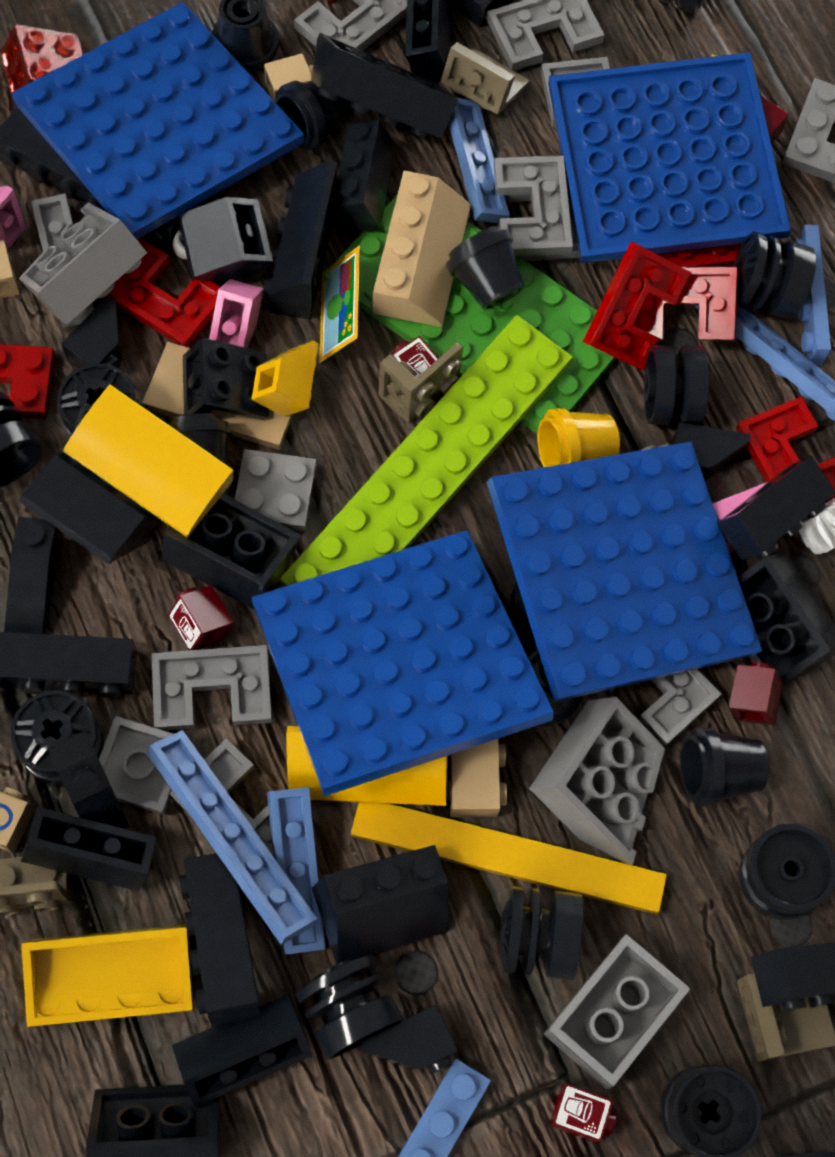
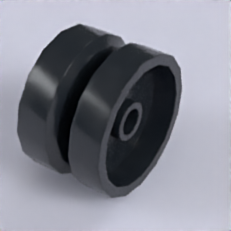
(676, 384)
(810, 868)

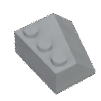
(83, 264)
(602, 777)

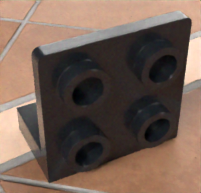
(221, 379)

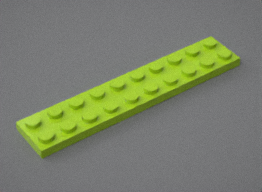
(438, 453)

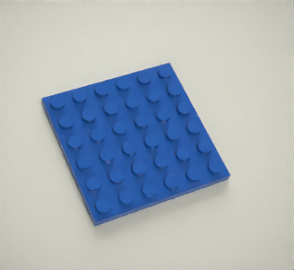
(158, 119)
(667, 156)
(622, 569)
(399, 662)

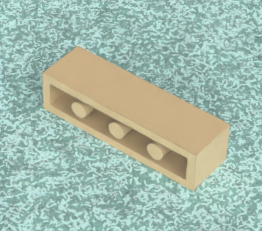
(475, 781)

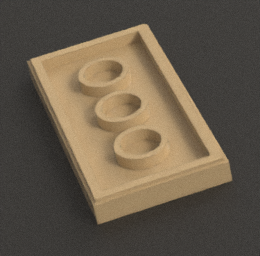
(166, 398)

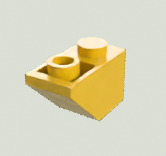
(287, 380)

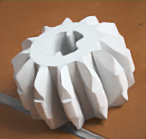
(819, 531)

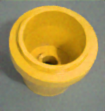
(576, 437)

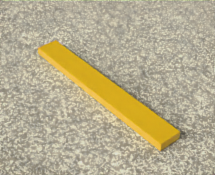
(511, 856)

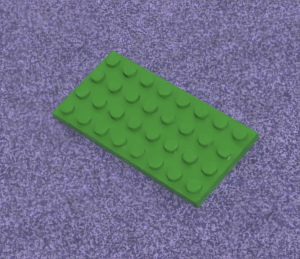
(541, 304)

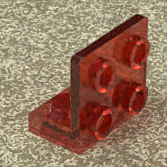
(36, 52)

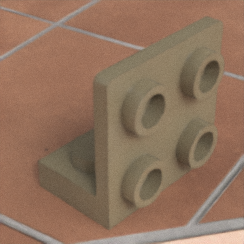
(482, 78)
(414, 395)
(30, 886)
(783, 1033)

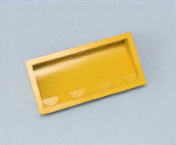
(148, 461)
(416, 785)
(107, 975)

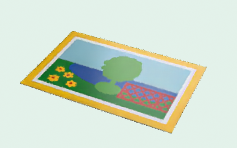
(339, 305)

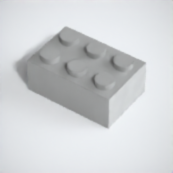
(617, 1012)

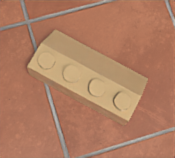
(422, 232)

